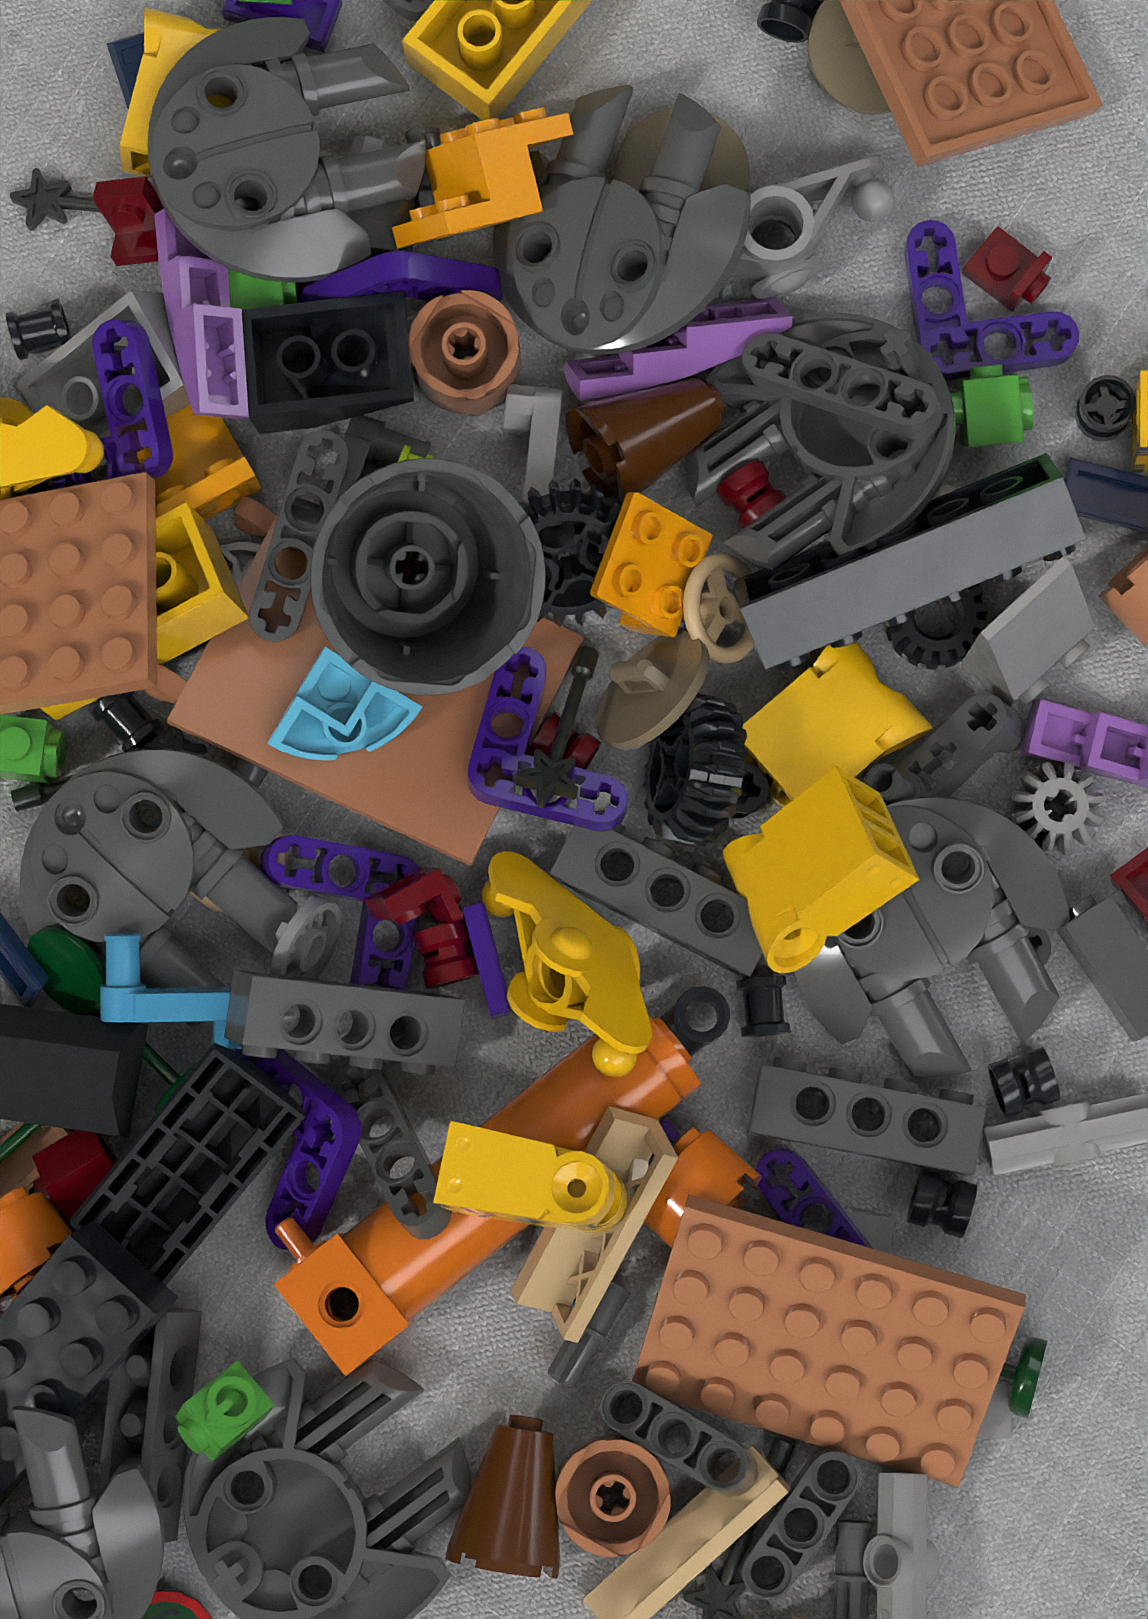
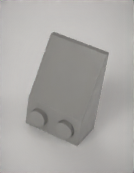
(70, 375)
(1032, 637)

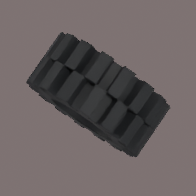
(947, 649)

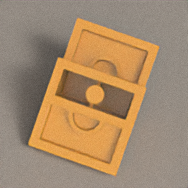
(482, 176)

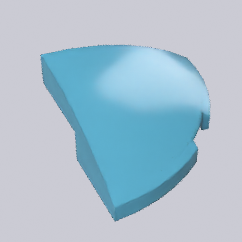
(340, 712)

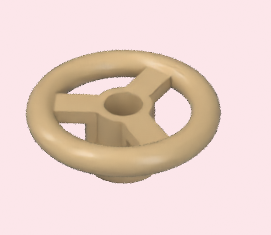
(712, 608)

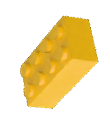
(487, 47)
(192, 590)

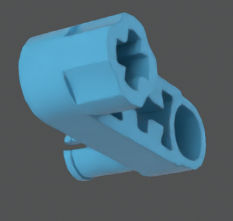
(129, 1001)

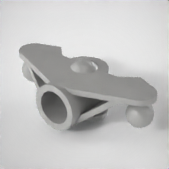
(788, 204)

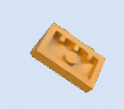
(205, 467)
(649, 566)

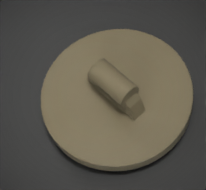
(840, 62)
(640, 147)
(651, 690)

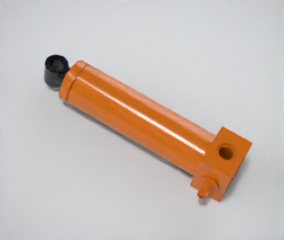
(404, 1275)

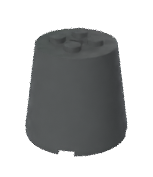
(463, 606)

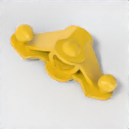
(41, 447)
(571, 963)

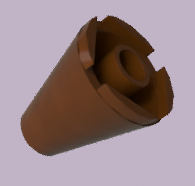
(642, 433)
(511, 1506)

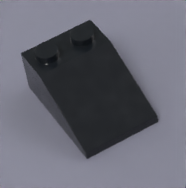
(326, 360)

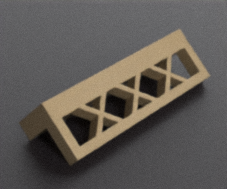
(566, 1260)
(686, 1545)

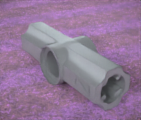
(1067, 1134)
(900, 1556)

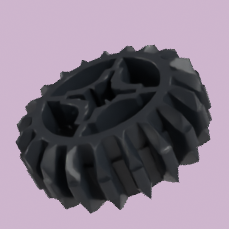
(579, 513)
(696, 772)

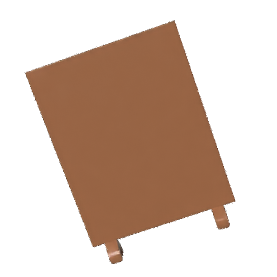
(407, 784)

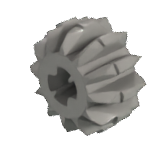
(1043, 792)

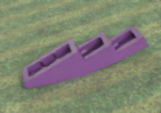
(202, 325)
(704, 342)
(1090, 741)

